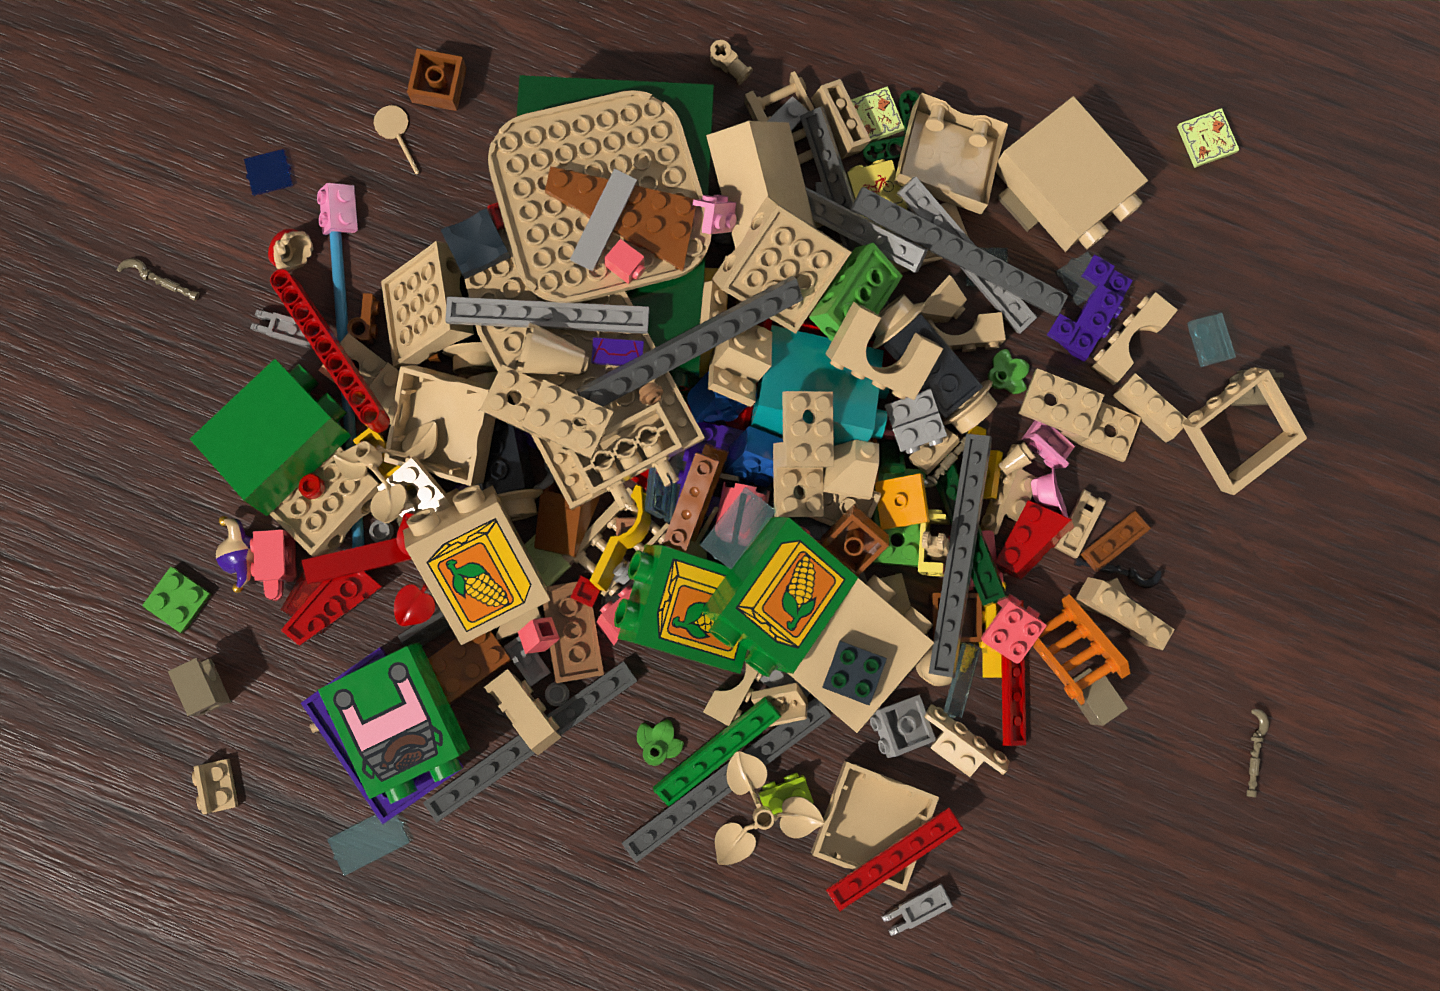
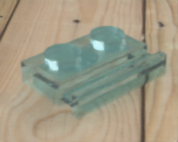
(1211, 340)
(660, 499)

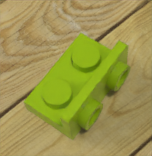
(774, 795)

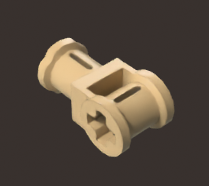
(729, 62)

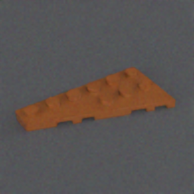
(650, 219)

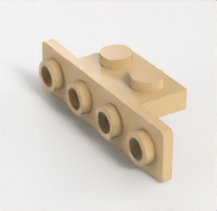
(1012, 496)
(961, 746)

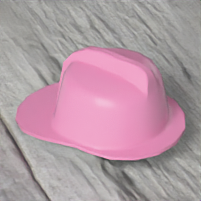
(1047, 493)

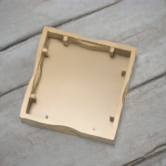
(455, 407)
(869, 816)

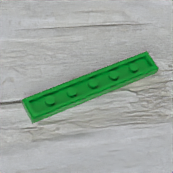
(716, 751)

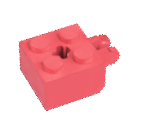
(273, 561)

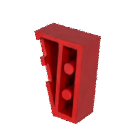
(1031, 539)

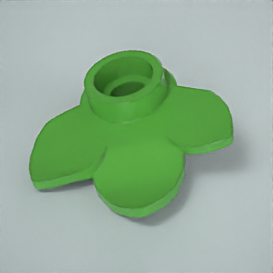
(1010, 370)
(658, 738)

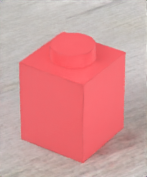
(625, 262)
(538, 635)

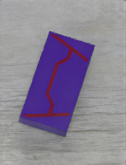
(615, 351)

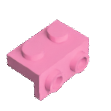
(337, 208)
(718, 214)
(1048, 444)

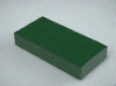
(891, 457)

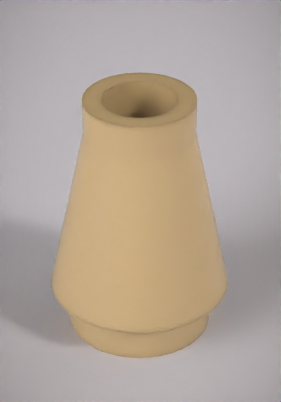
(1017, 458)

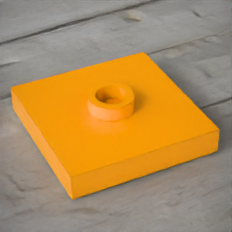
(902, 502)

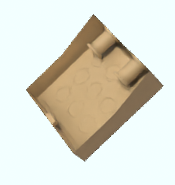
(951, 153)
(779, 248)
(417, 305)
(324, 521)

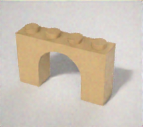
(903, 377)

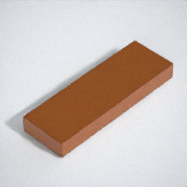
(1115, 541)

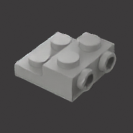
(916, 421)
(902, 727)

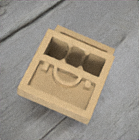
(740, 364)

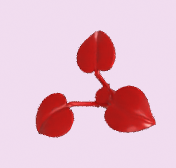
(411, 603)

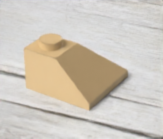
(944, 302)
(853, 469)

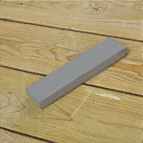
(603, 220)

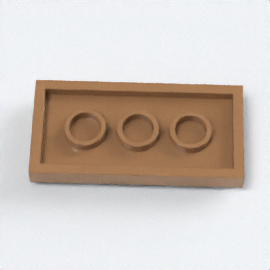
(577, 650)

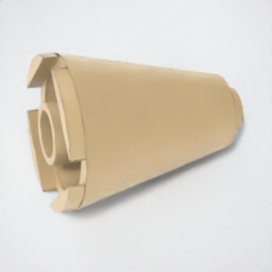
(549, 354)

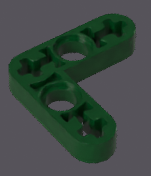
(878, 145)

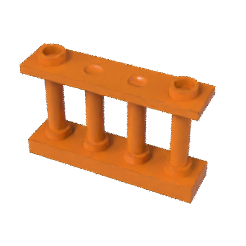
(1099, 645)

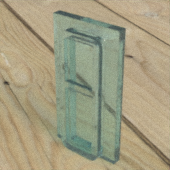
(738, 528)

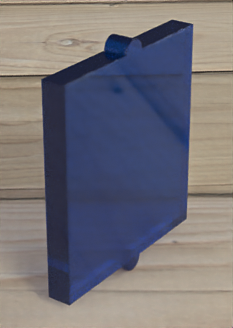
(268, 172)

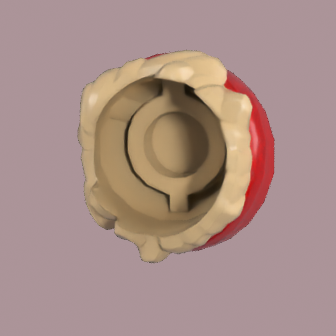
(290, 249)

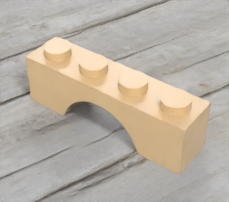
(986, 332)
(1116, 360)
(1114, 604)
(725, 704)

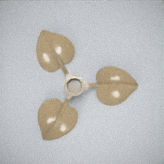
(355, 462)
(796, 821)

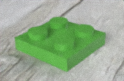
(177, 600)

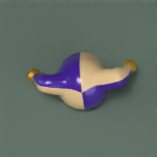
(235, 552)

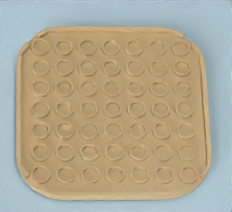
(589, 138)

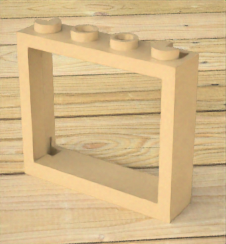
(1264, 458)

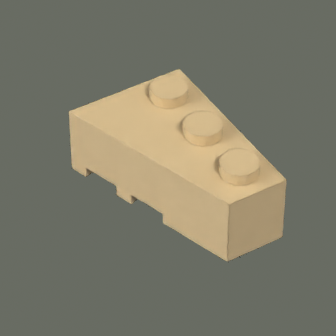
(524, 711)

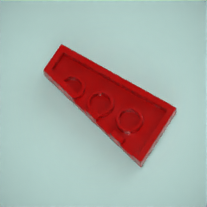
(329, 603)

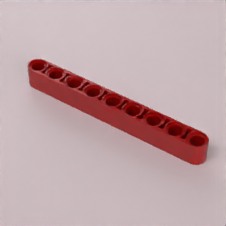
(330, 351)

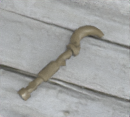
(146, 275)
(931, 481)
(1255, 760)

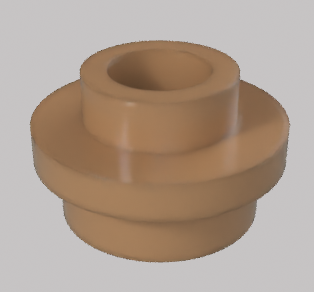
(650, 393)

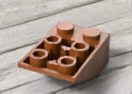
(558, 526)

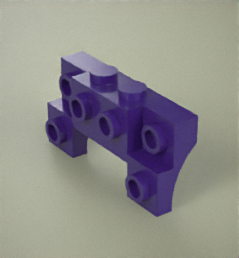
(1100, 308)
(717, 436)

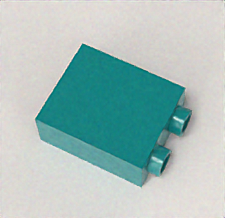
(802, 365)

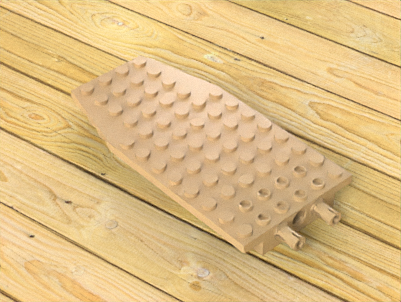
(638, 433)

